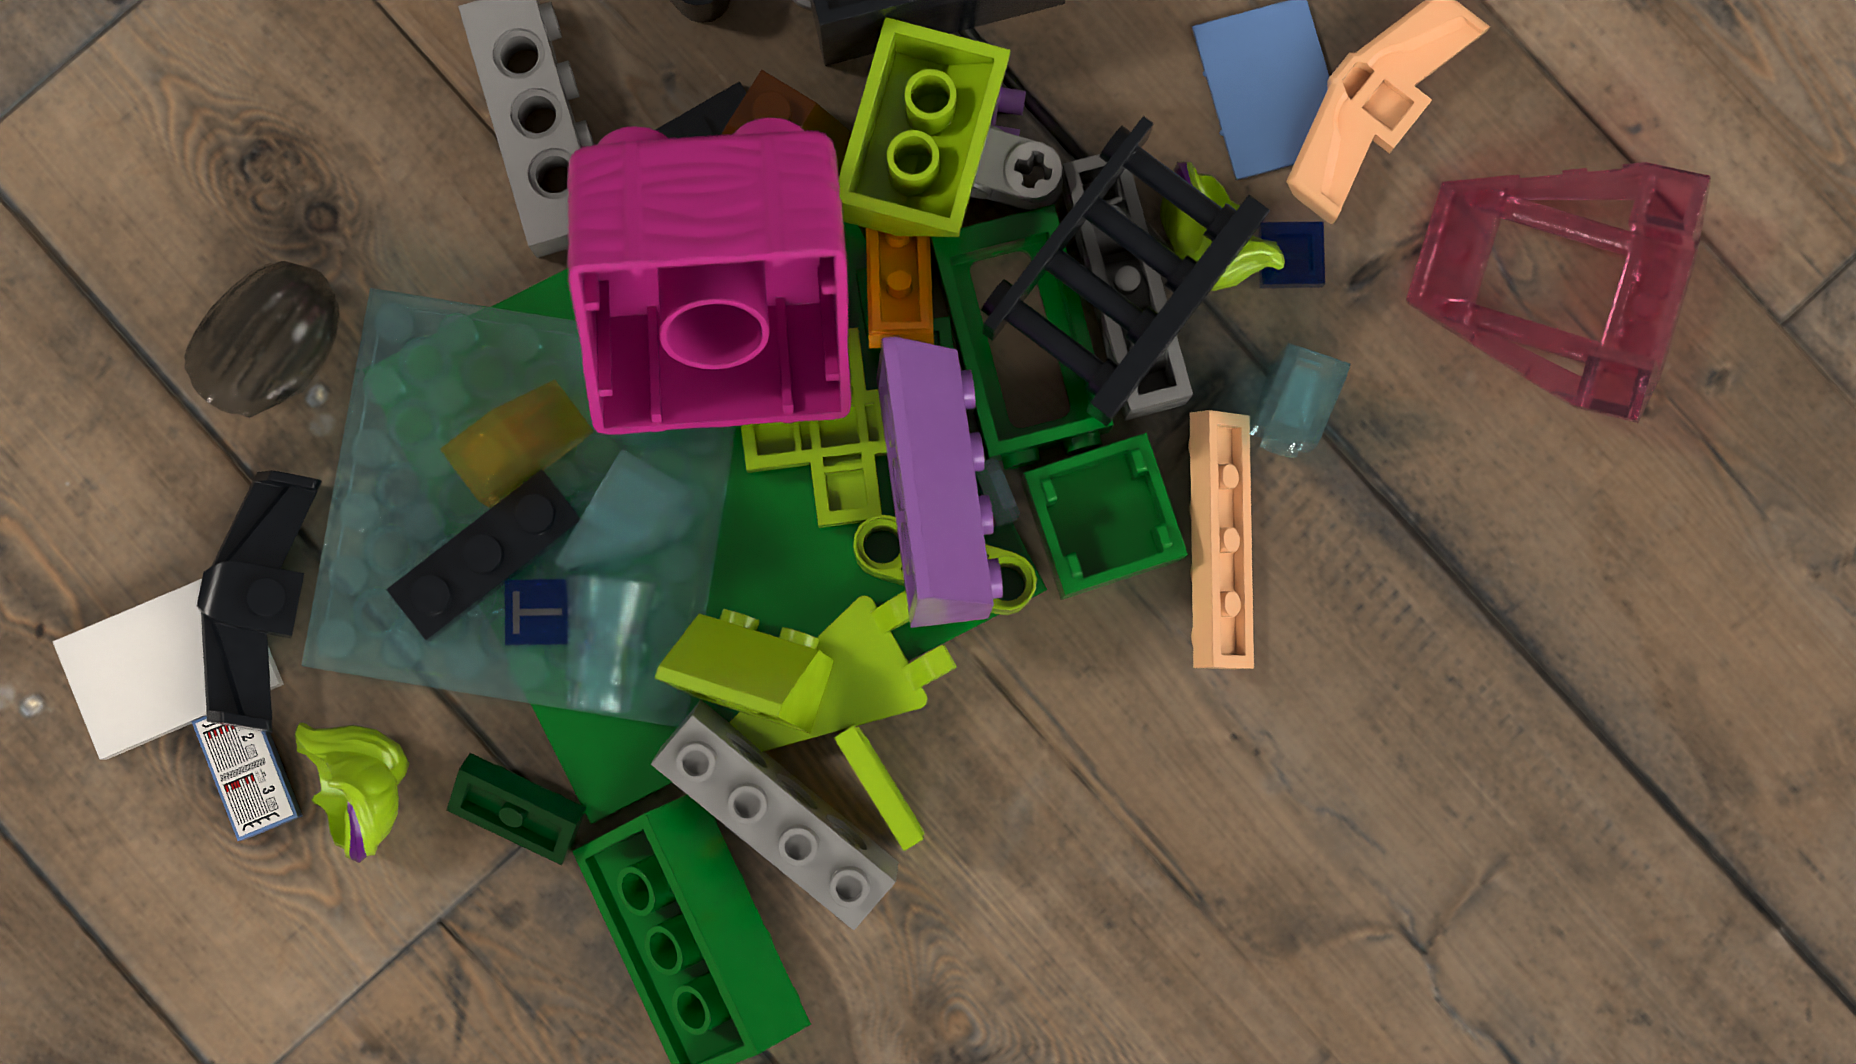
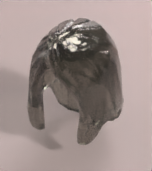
(263, 339)

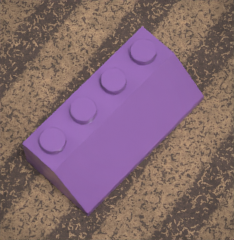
(935, 484)

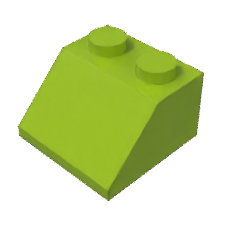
(748, 669)

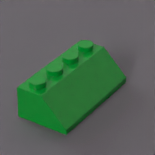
(691, 936)

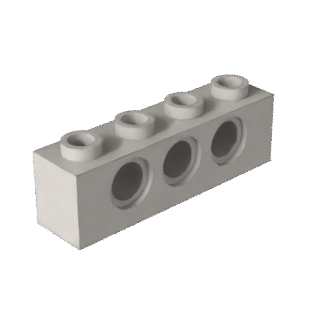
(495, 34)
(1167, 381)
(777, 815)

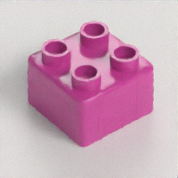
(709, 278)

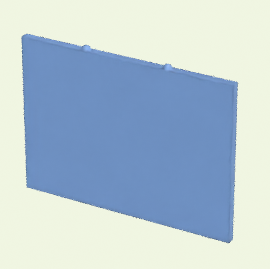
(1263, 82)

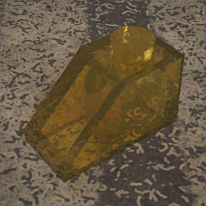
(516, 442)

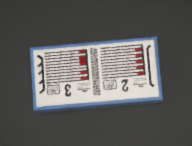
(248, 777)

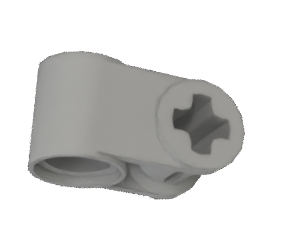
(1004, 164)

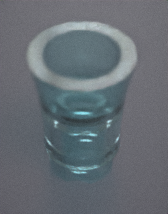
(605, 639)

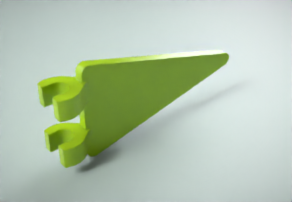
(866, 678)

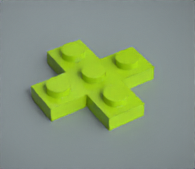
(837, 449)

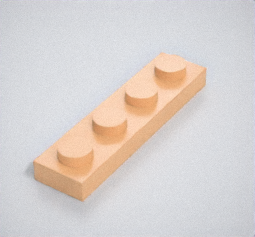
(1221, 540)

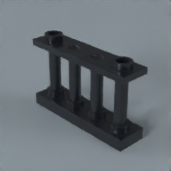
(1146, 328)

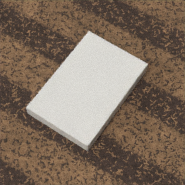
(141, 671)

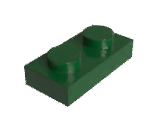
(515, 808)

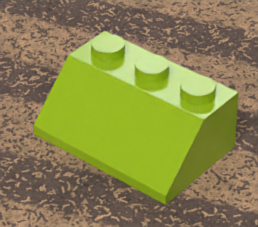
(920, 131)

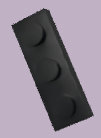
(484, 556)

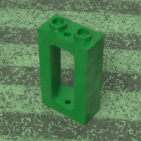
(1062, 307)

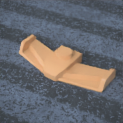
(1376, 99)

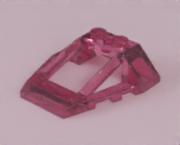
(1648, 298)

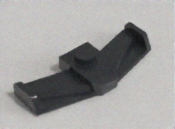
(252, 597)

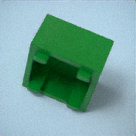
(1103, 516)

